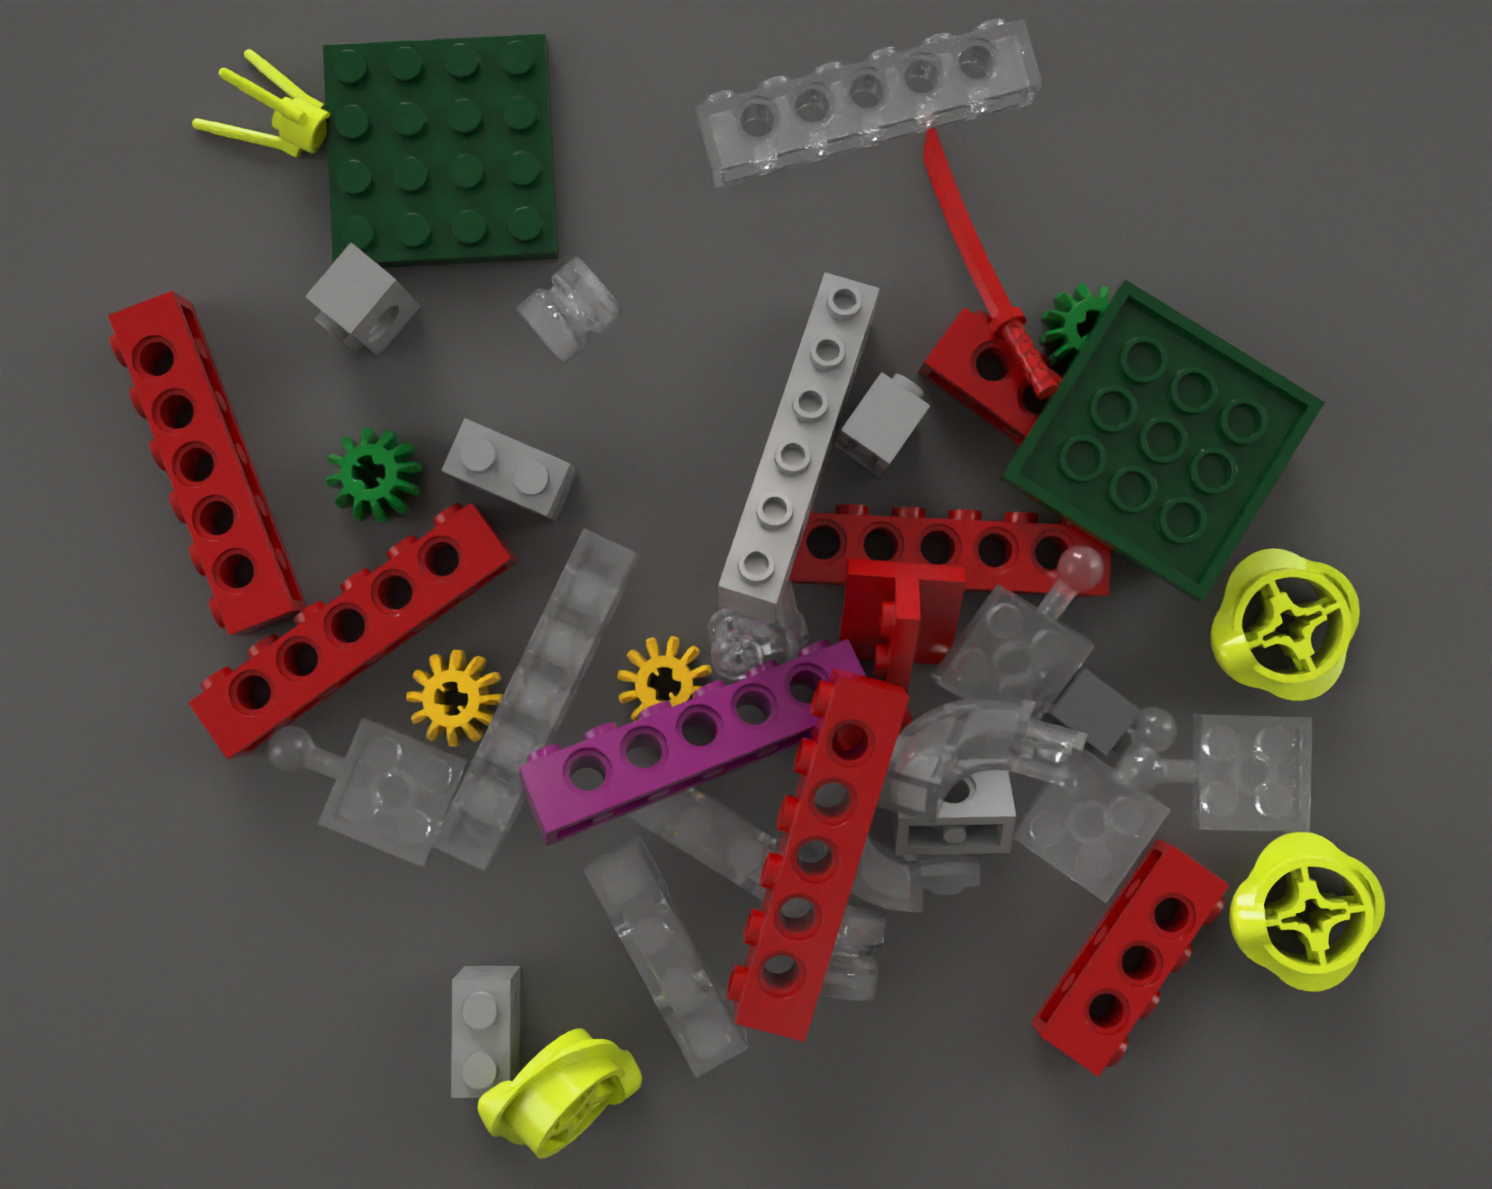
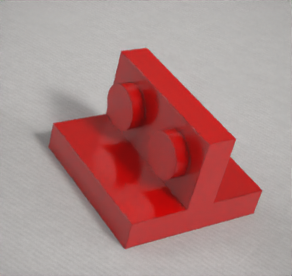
(900, 614)

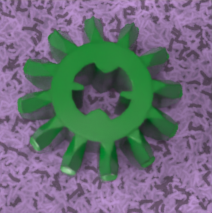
(1068, 316)
(356, 463)

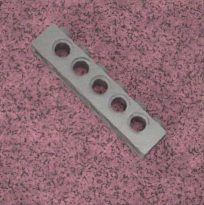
(797, 449)

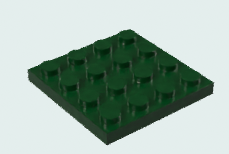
(441, 150)
(1162, 441)

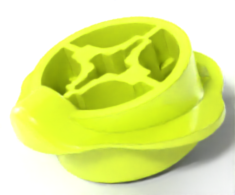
(1335, 603)
(1322, 964)
(560, 1092)

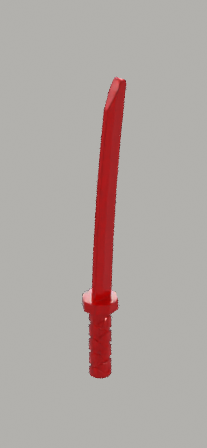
(1006, 320)

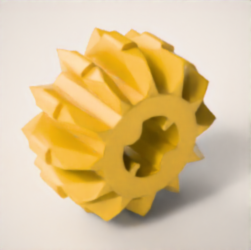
(681, 672)
(443, 712)

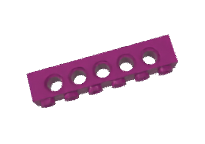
(566, 810)

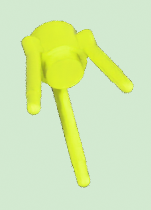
(299, 120)

